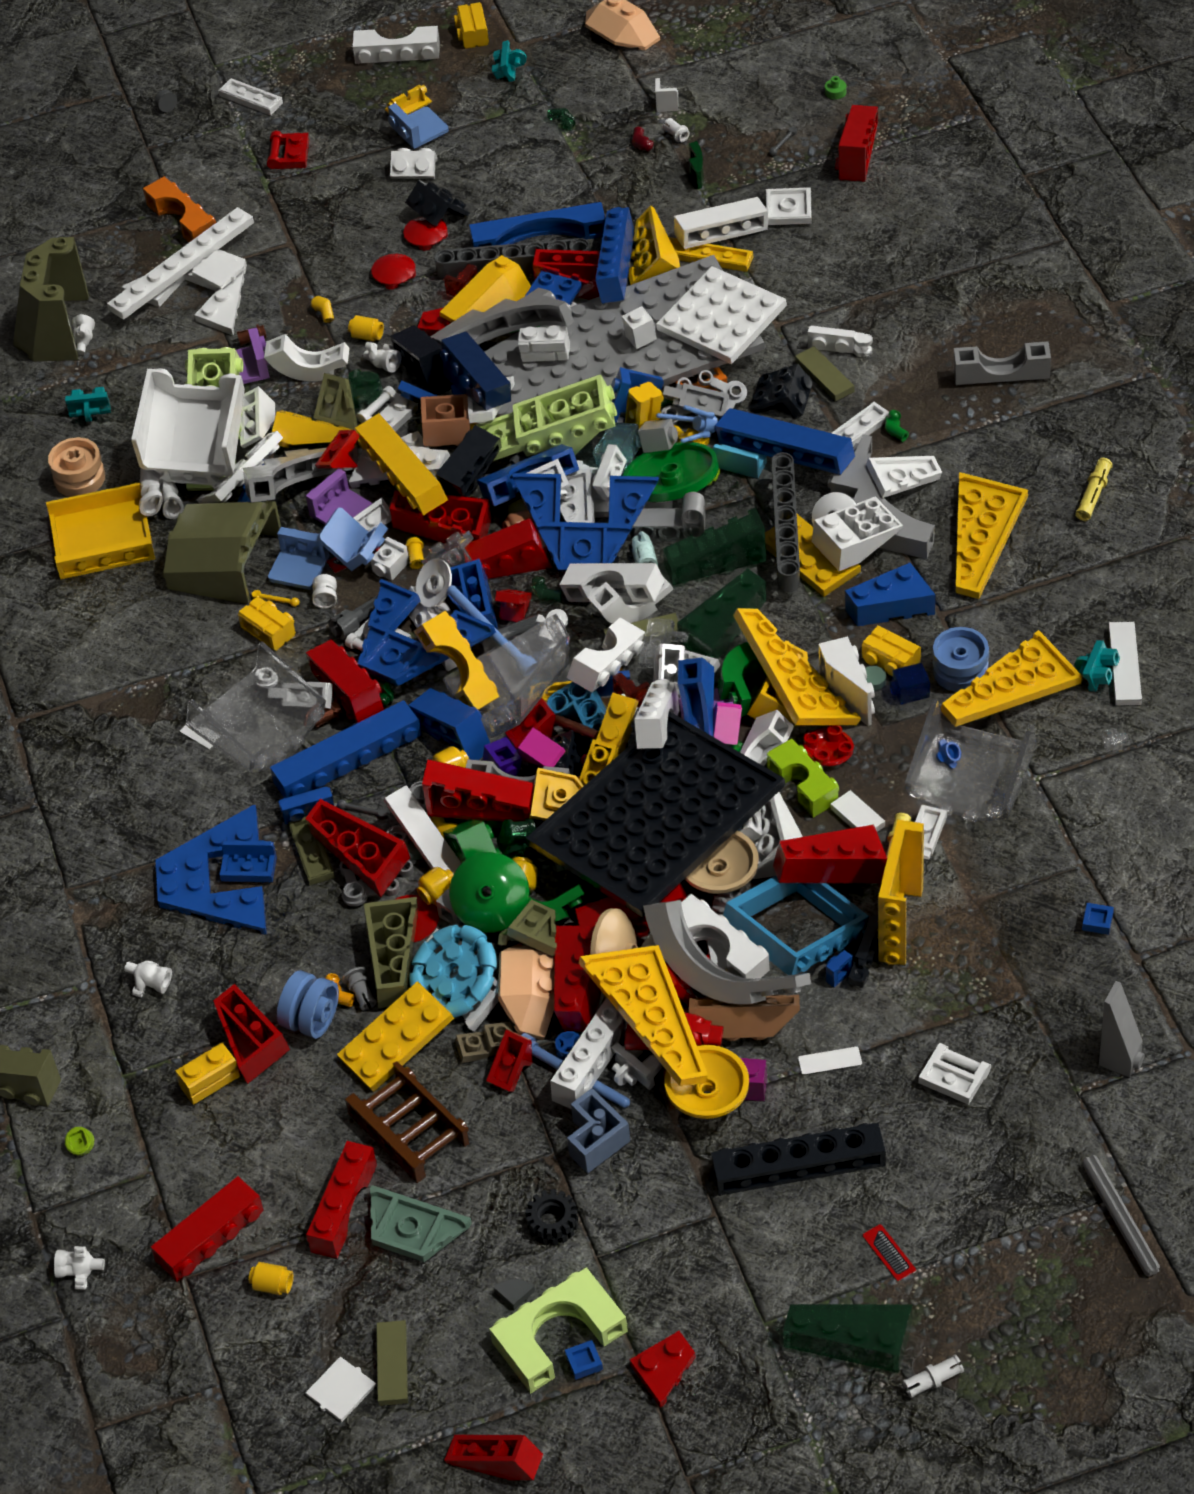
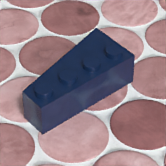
(474, 371)

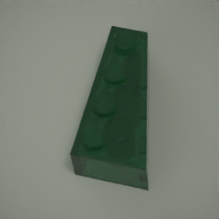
(717, 550)
(712, 623)
(851, 1332)

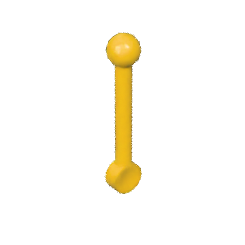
(294, 601)

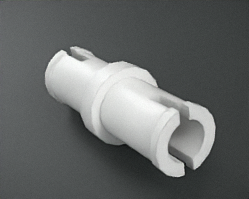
(933, 1376)

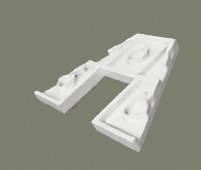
(220, 308)

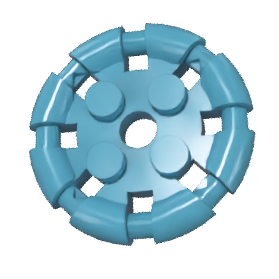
(440, 965)

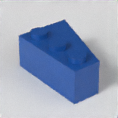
(474, 585)
(890, 596)

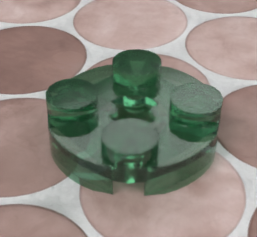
(364, 387)

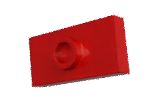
(682, 988)

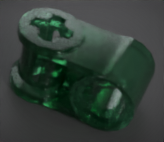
(513, 837)

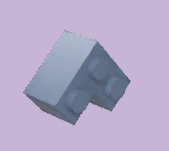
(600, 1131)

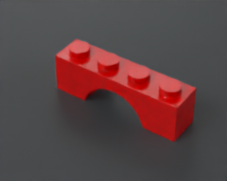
(331, 1219)

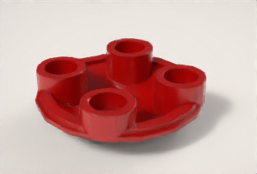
(424, 234)
(393, 270)
(828, 745)

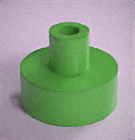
(835, 88)

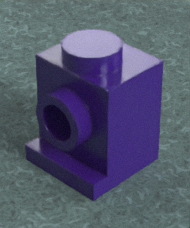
(507, 757)

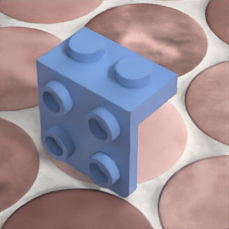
(416, 127)
(350, 540)
(299, 560)

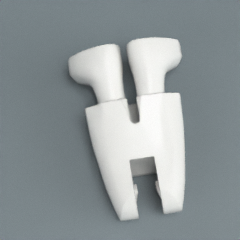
(156, 491)

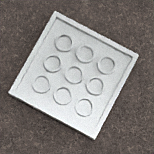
(721, 314)

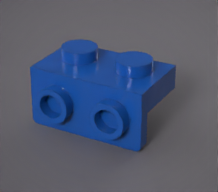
(300, 805)
(248, 861)

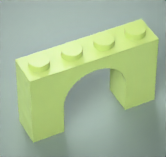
(576, 1297)

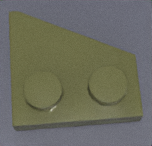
(336, 402)
(535, 927)

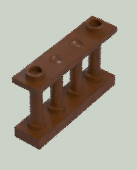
(396, 1144)

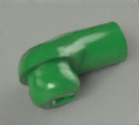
(892, 426)

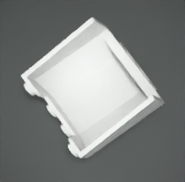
(188, 429)

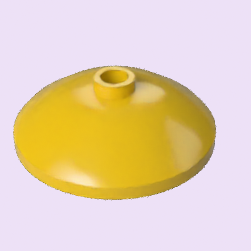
(726, 1081)

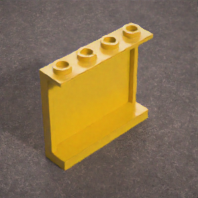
(99, 531)
(901, 877)

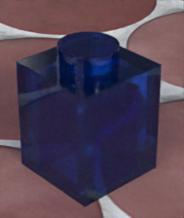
(910, 683)

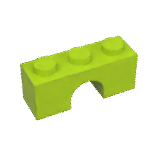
(793, 763)

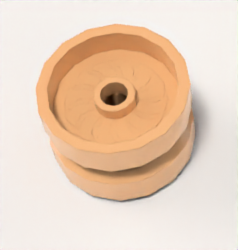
(76, 466)

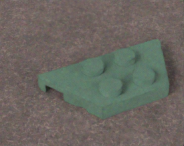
(412, 1225)

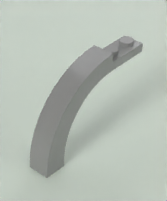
(698, 971)

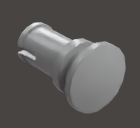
(358, 984)

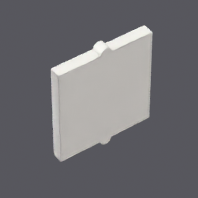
(218, 269)
(340, 1389)

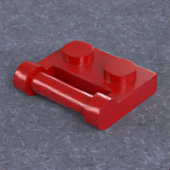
(295, 150)

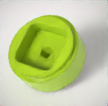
(79, 1141)

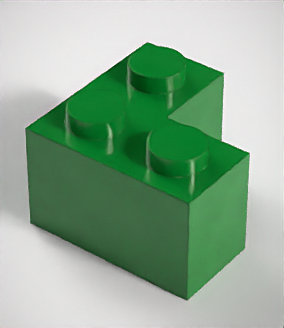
(470, 839)

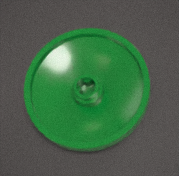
(680, 470)

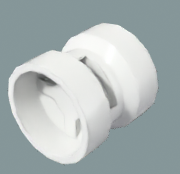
(324, 591)

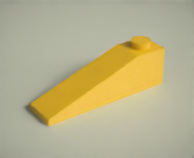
(653, 249)
(303, 430)

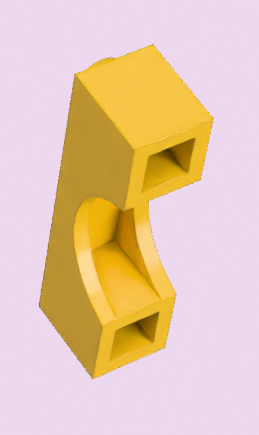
(442, 636)

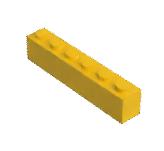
(401, 464)

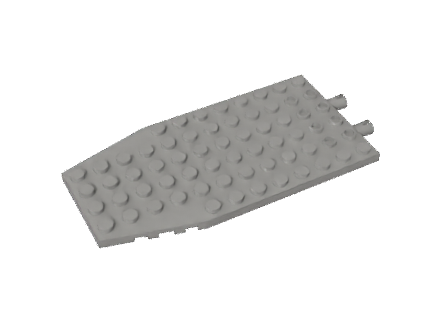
(601, 346)

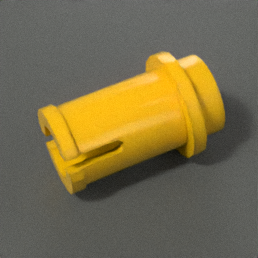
(415, 552)

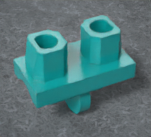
(507, 61)
(88, 404)
(1094, 665)

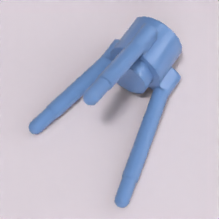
(703, 422)

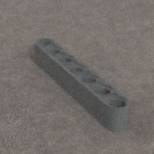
(454, 261)
(785, 522)

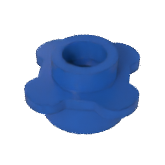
(948, 753)

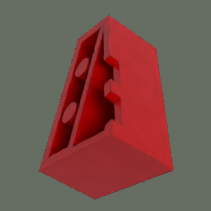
(511, 551)

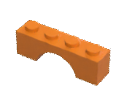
(167, 198)

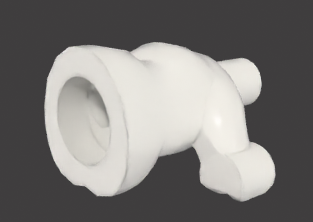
(82, 333)
(383, 358)
(149, 974)
(78, 1264)

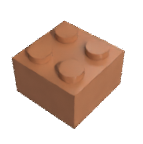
(444, 419)

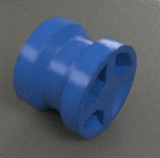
(564, 1042)

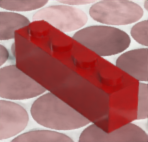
(207, 1229)

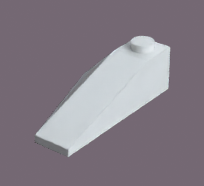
(776, 826)

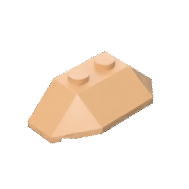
(622, 24)
(527, 988)

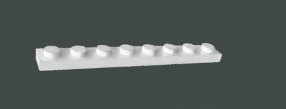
(180, 263)

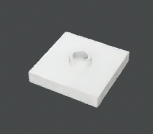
(788, 206)

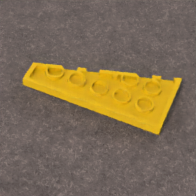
(984, 524)
(1016, 678)
(794, 679)
(646, 998)

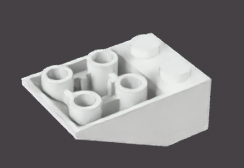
(854, 532)
(847, 677)

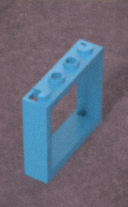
(850, 917)

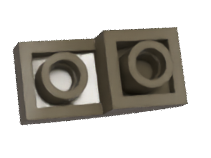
(481, 1044)

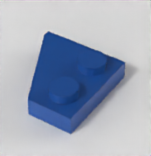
(410, 392)

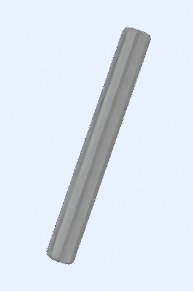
(1121, 1216)

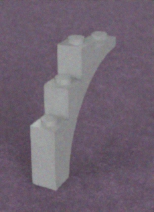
(533, 310)
(277, 473)
(915, 537)

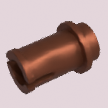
(244, 338)
(330, 714)

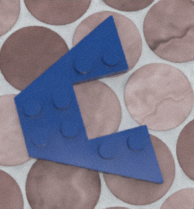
(583, 541)
(400, 657)
(185, 877)

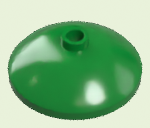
(508, 893)

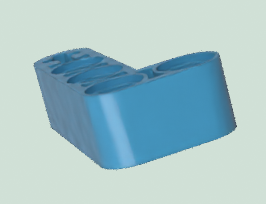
(578, 705)

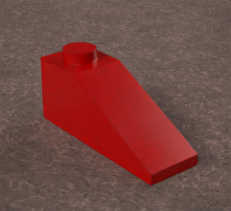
(496, 1455)

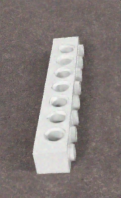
(590, 1052)

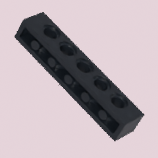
(788, 1169)

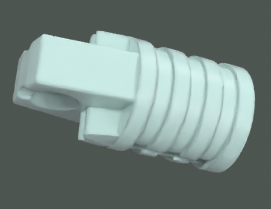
(643, 549)

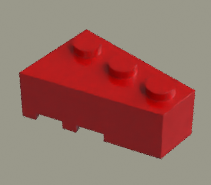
(570, 264)
(250, 1033)

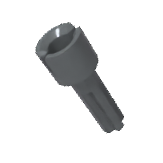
(349, 621)
(508, 631)

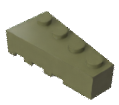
(390, 942)
(28, 1075)

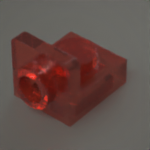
(455, 285)
(622, 685)

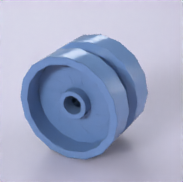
(959, 657)
(307, 1004)

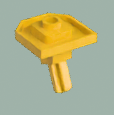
(551, 792)

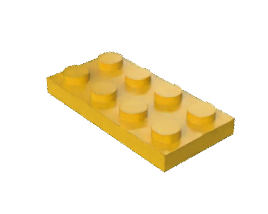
(814, 566)
(395, 1036)

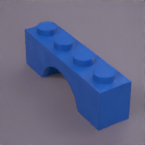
(500, 485)

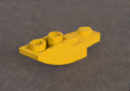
(611, 737)

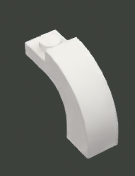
(303, 364)
(619, 605)

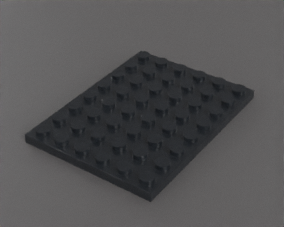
(655, 815)

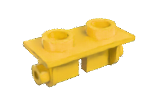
(415, 100)

